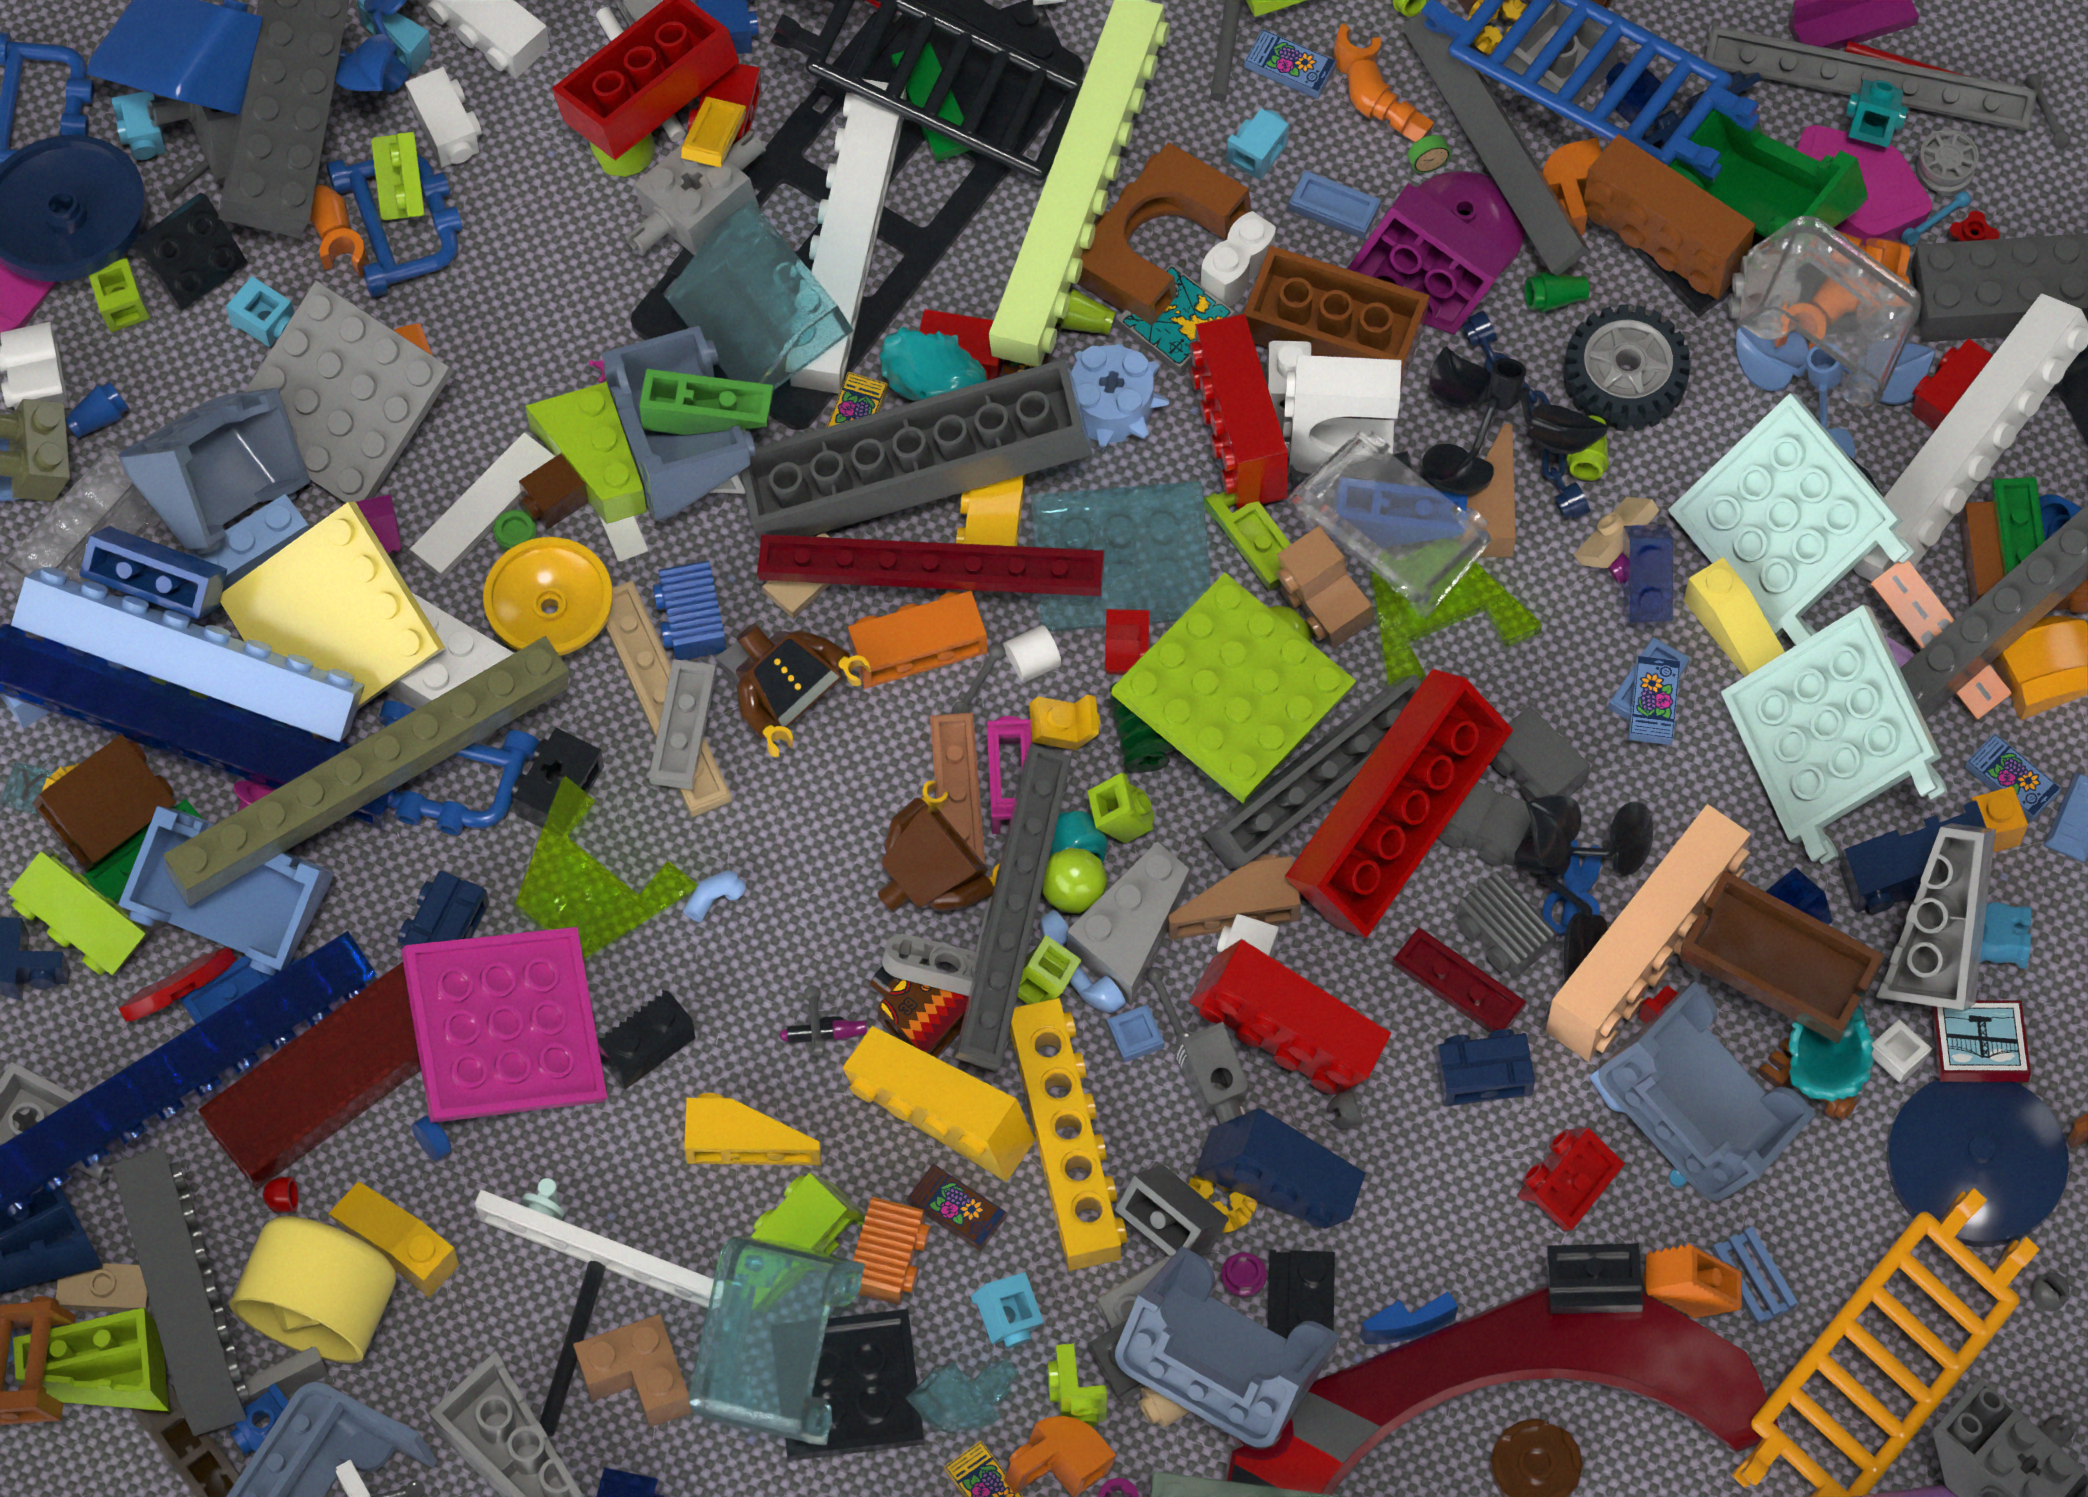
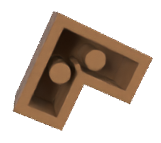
(1318, 583)
(637, 1358)

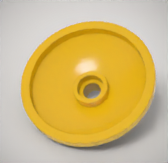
(544, 575)

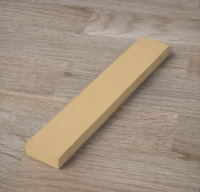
(649, 676)

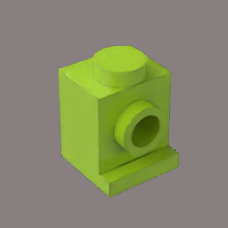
(119, 295)
(1130, 808)
(1046, 971)

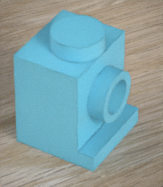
(136, 126)
(1258, 143)
(253, 305)
(1016, 1299)

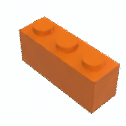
(918, 638)

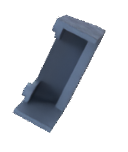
(317, 1435)

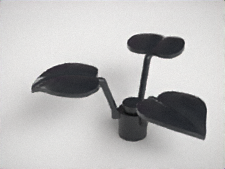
(1463, 383)
(1549, 852)

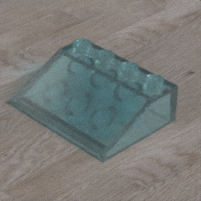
(756, 301)
(1150, 546)

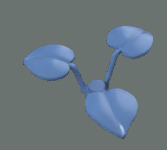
(1774, 368)

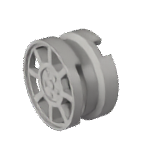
(1947, 164)

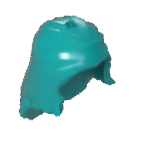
(927, 364)
(1828, 1068)

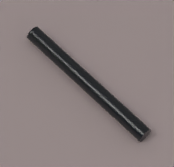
(567, 1358)

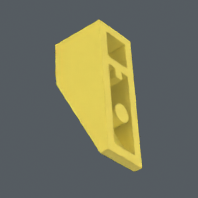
(1732, 616)

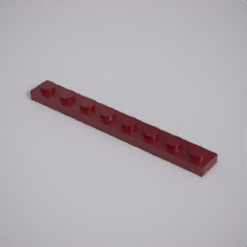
(931, 565)

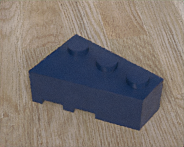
(1892, 865)
(1281, 1169)
(43, 1242)

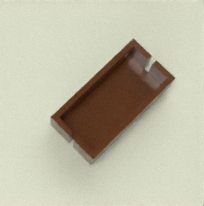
(1781, 956)

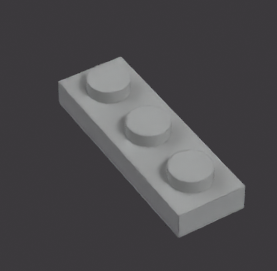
(682, 724)

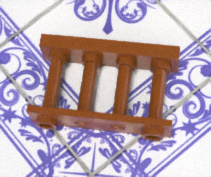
(31, 1401)

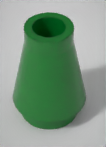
(1549, 291)

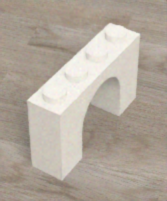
(1335, 388)

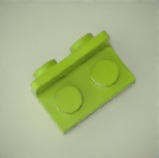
(397, 176)

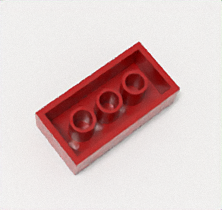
(645, 75)
(1239, 411)
(1289, 1018)

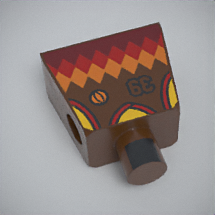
(919, 1013)

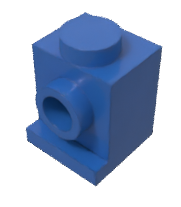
(250, 1437)

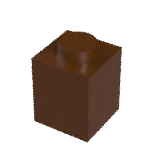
(552, 492)

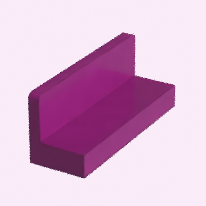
(1836, 22)

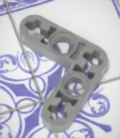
(919, 948)

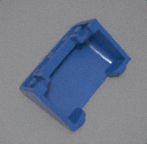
(181, 51)

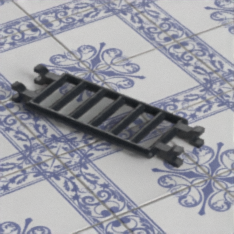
(791, 35)

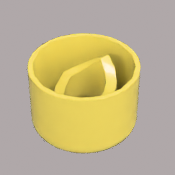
(314, 1288)

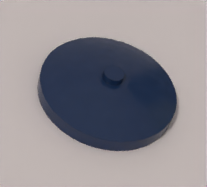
(68, 207)
(1980, 1139)

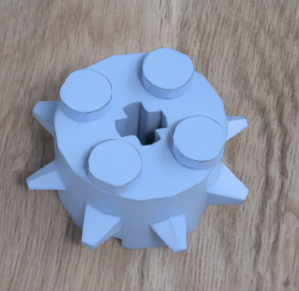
(1115, 392)

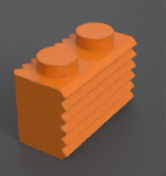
(888, 1249)
(1693, 1281)

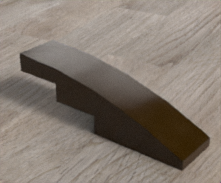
(194, 1458)

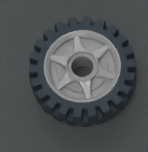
(1632, 340)

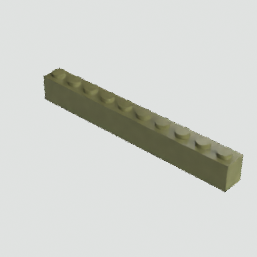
(366, 771)

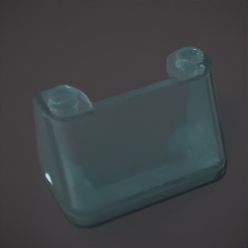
(768, 1336)

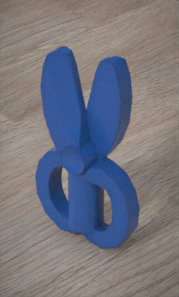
(1580, 883)

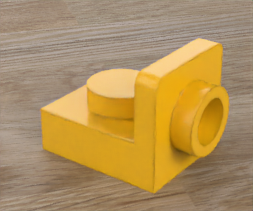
(1063, 722)

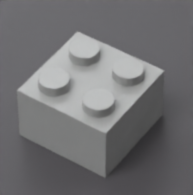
(1569, 57)

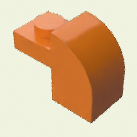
(1567, 175)
(1066, 1449)

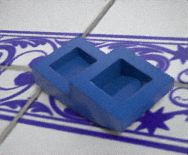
(1398, 1325)

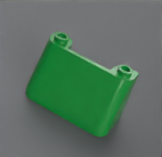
(1774, 181)

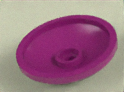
(1485, 201)

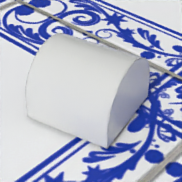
(1033, 653)
(1900, 1051)

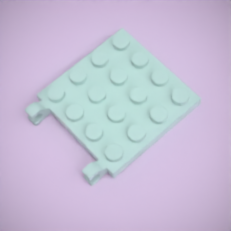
(1789, 515)
(1832, 728)

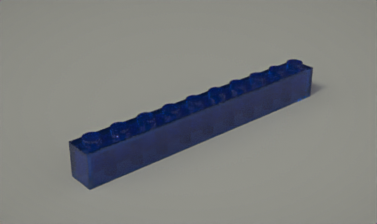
(165, 716)
(178, 1069)

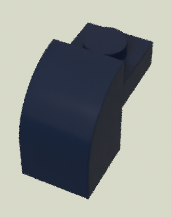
(22, 966)

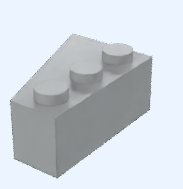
(1130, 920)

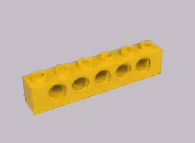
(1082, 1242)

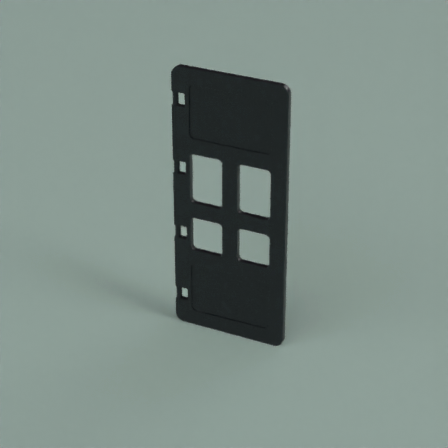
(921, 246)

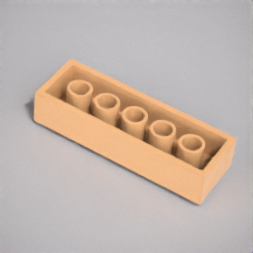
(1646, 935)

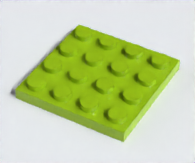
(1233, 687)

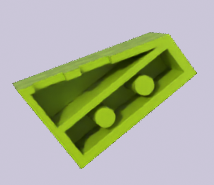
(592, 440)
(77, 913)
(810, 1215)
(103, 1362)

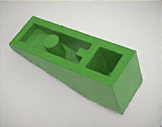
(701, 403)

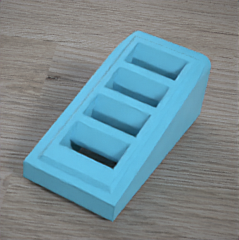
(409, 37)

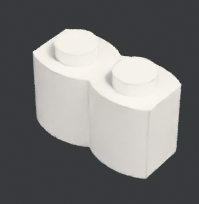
(1237, 259)
(32, 366)

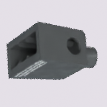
(1208, 1059)

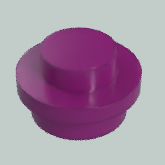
(1243, 1274)

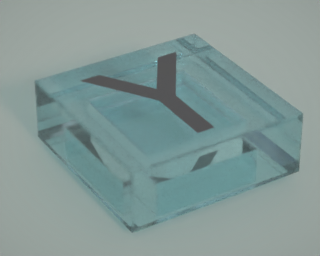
(24, 786)

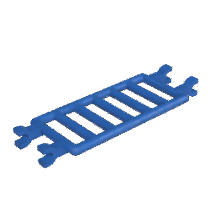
(1678, 146)

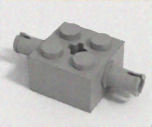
(693, 197)
(29, 1099)

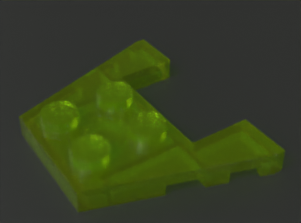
(1469, 596)
(574, 890)

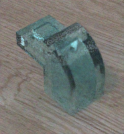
(955, 1403)

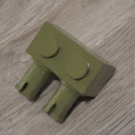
(36, 451)

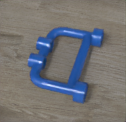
(78, 88)
(445, 221)
(452, 815)

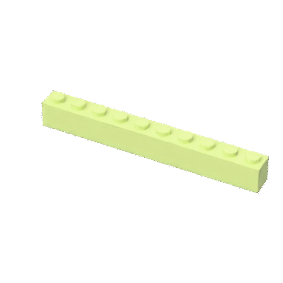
(1078, 182)

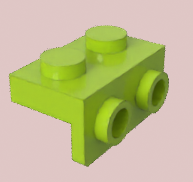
(1082, 1403)

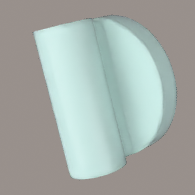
(545, 1201)

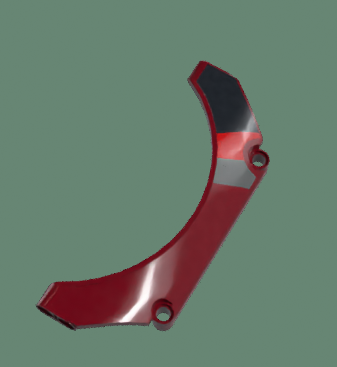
(1640, 1352)

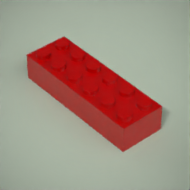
(1399, 803)

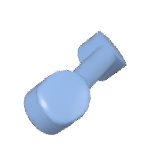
(1101, 995)

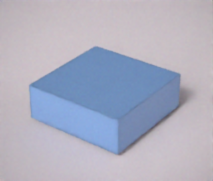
(1135, 1033)

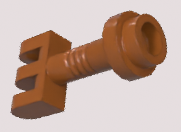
(1838, 1108)

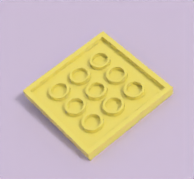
(337, 604)

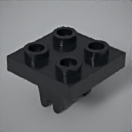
(190, 251)

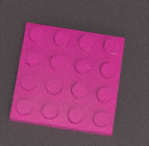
(503, 1024)

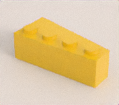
(941, 1101)

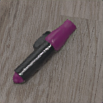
(830, 1029)

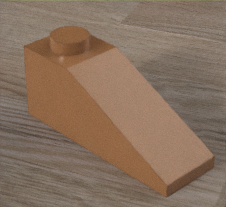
(1497, 500)
(1251, 891)

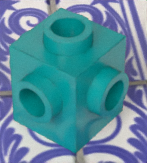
(1876, 112)

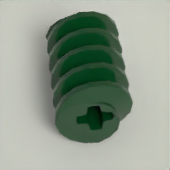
(1139, 743)

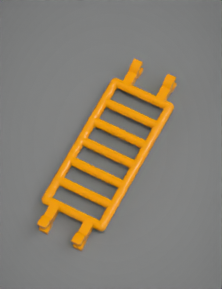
(1845, 1323)

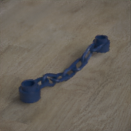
(1571, 499)

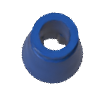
(96, 410)

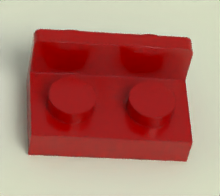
(1571, 1176)

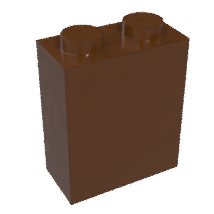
(104, 801)

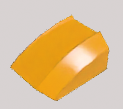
(2046, 665)

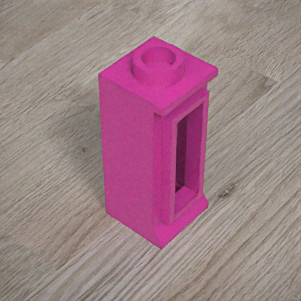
(1004, 731)

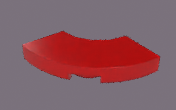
(164, 992)

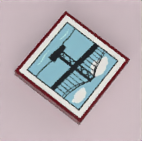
(1982, 1042)

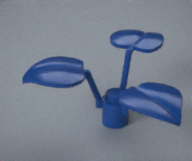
(374, 62)

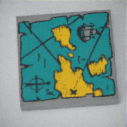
(1175, 328)

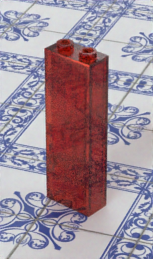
(317, 1082)

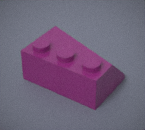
(1434, 254)

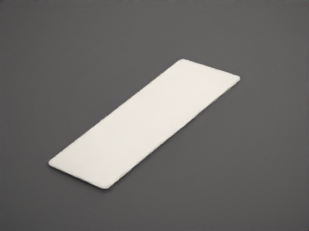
(625, 538)

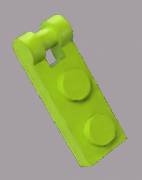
(1251, 533)

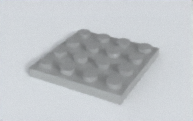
(349, 391)

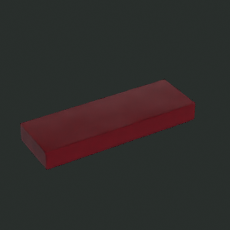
(1458, 982)

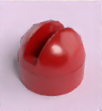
(281, 1194)

